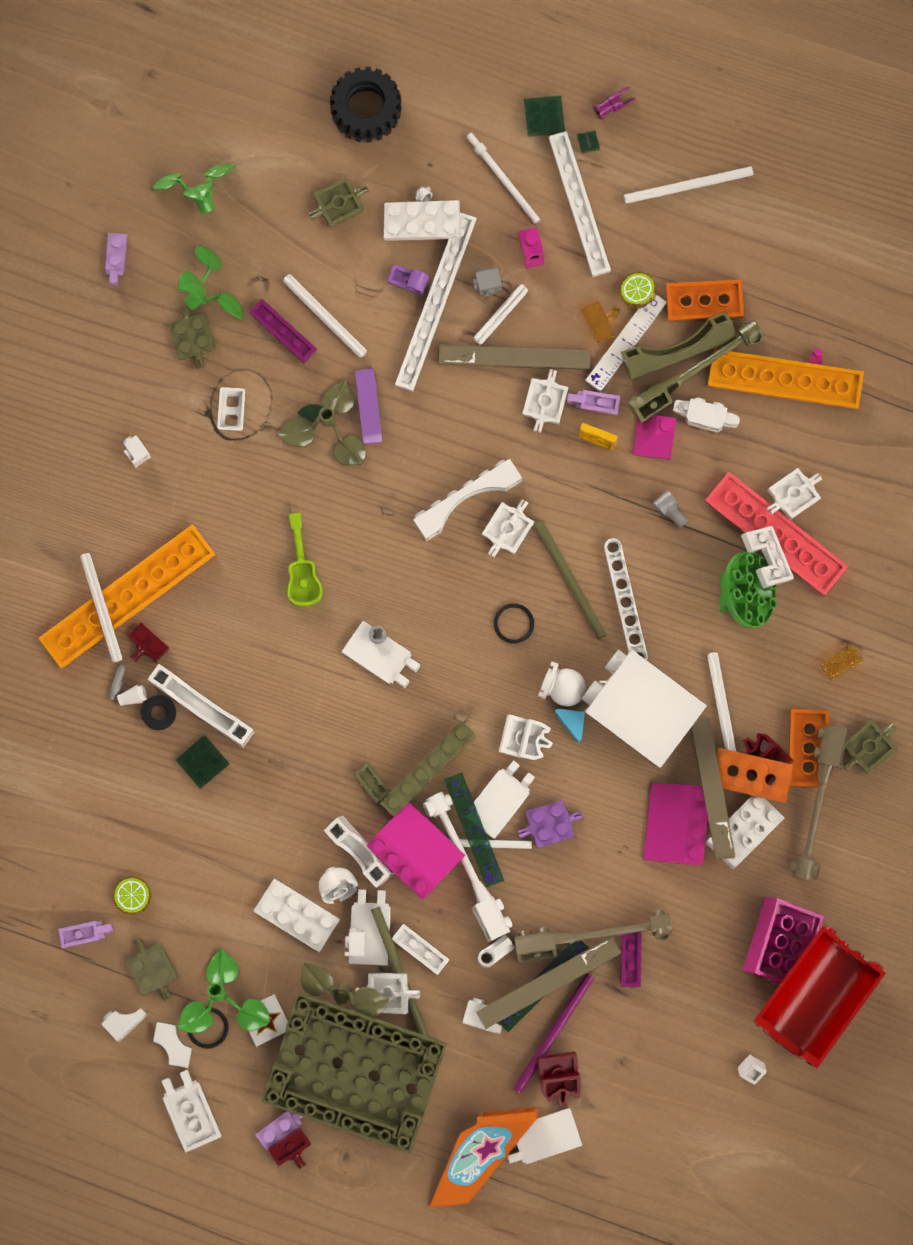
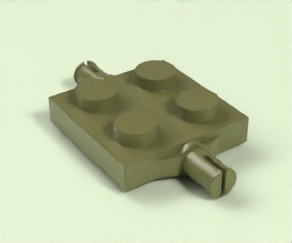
(338, 202)
(192, 336)
(869, 746)
(152, 969)

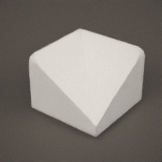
(752, 1069)

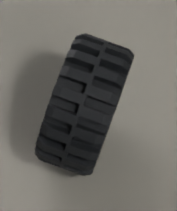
(365, 81)

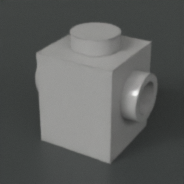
(487, 281)

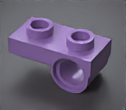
(407, 279)

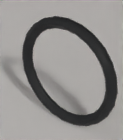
(514, 606)
(222, 1038)

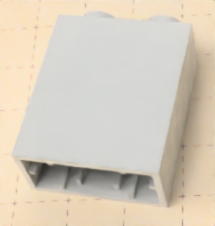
(643, 706)

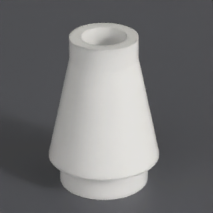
(133, 696)

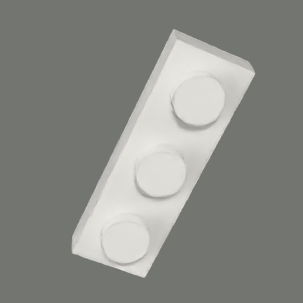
(420, 949)

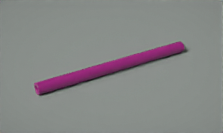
(554, 1032)

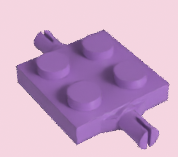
(550, 824)

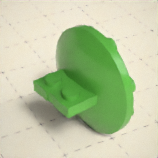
(743, 592)

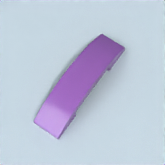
(368, 406)

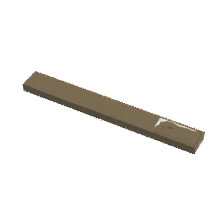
(514, 357)
(712, 789)
(548, 982)

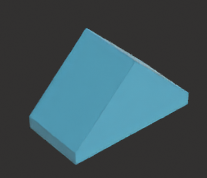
(572, 721)

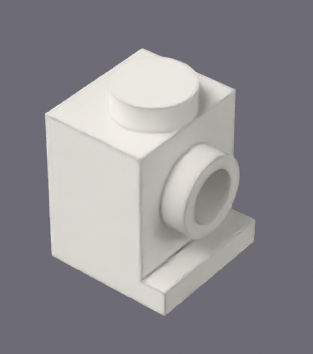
(135, 450)
(355, 942)

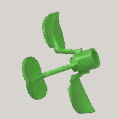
(201, 193)
(190, 283)
(219, 971)

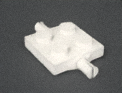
(545, 401)
(794, 494)
(508, 528)
(394, 987)

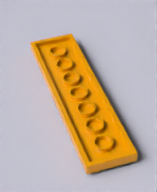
(787, 379)

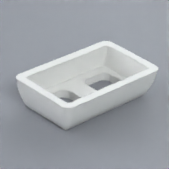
(225, 410)

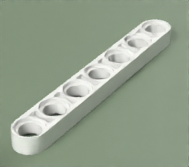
(625, 593)

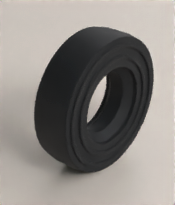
(154, 701)

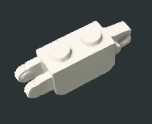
(705, 415)

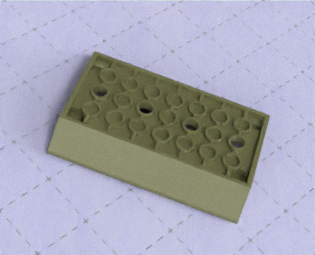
(347, 1094)

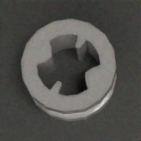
(383, 634)

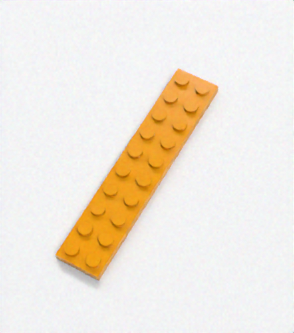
(128, 595)

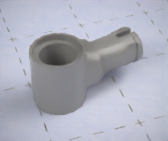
(667, 505)

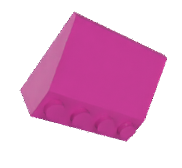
(676, 824)
(416, 850)
(780, 939)

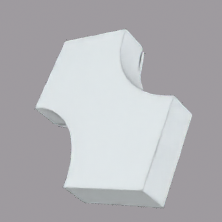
(167, 1036)

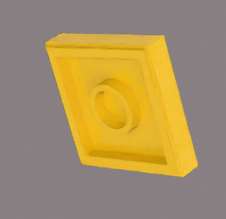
(598, 436)

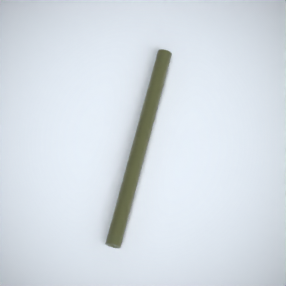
(570, 580)
(397, 967)

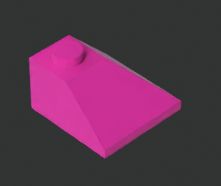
(655, 437)

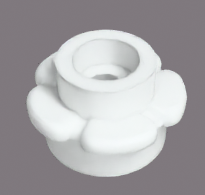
(423, 194)

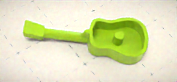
(304, 587)

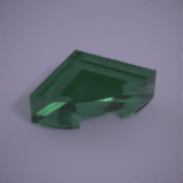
(310, 412)

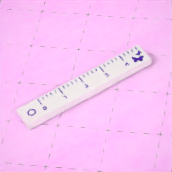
(627, 339)

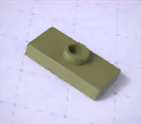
(372, 783)

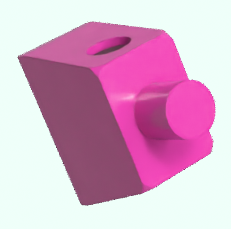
(531, 246)

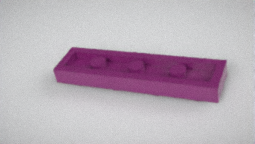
(282, 331)

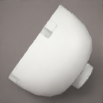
(337, 884)

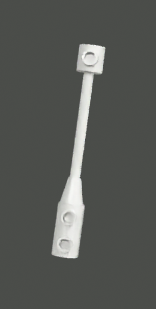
(488, 909)

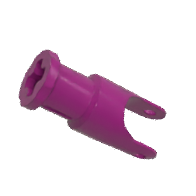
(611, 104)

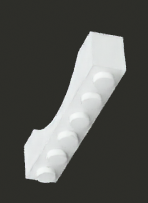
(498, 479)
(200, 706)

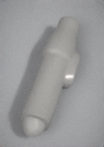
(117, 683)

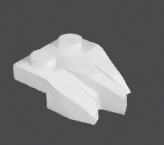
(524, 738)

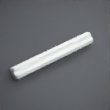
(500, 314)

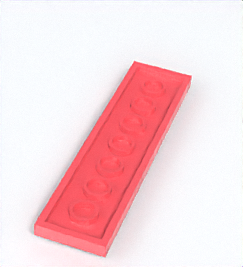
(803, 553)

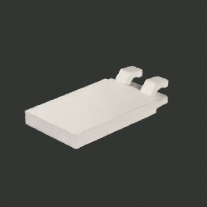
(382, 659)
(502, 799)
(362, 918)
(190, 1113)
(548, 1137)

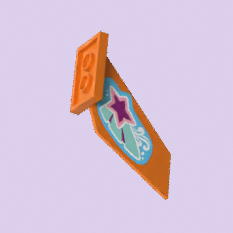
(481, 1152)

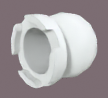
(563, 686)

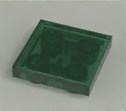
(544, 115)
(202, 762)

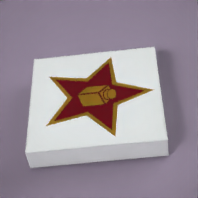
(276, 1025)

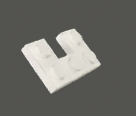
(778, 568)

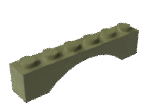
(643, 360)
(424, 772)

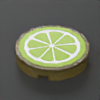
(638, 290)
(132, 895)

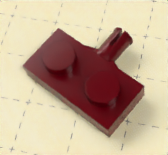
(147, 644)
(290, 1148)

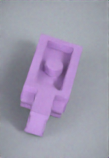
(116, 256)
(595, 402)
(83, 933)
(279, 1129)

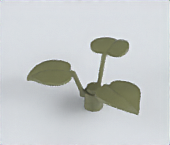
(339, 399)
(367, 1000)

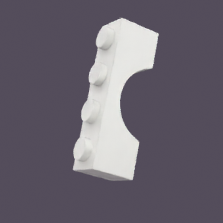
(350, 839)

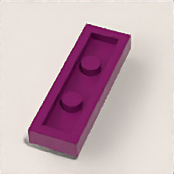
(631, 960)

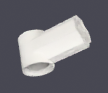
(496, 951)

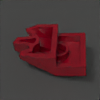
(766, 748)
(559, 1076)

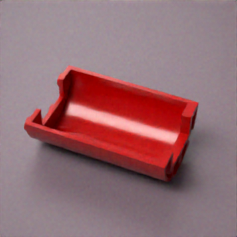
(819, 997)

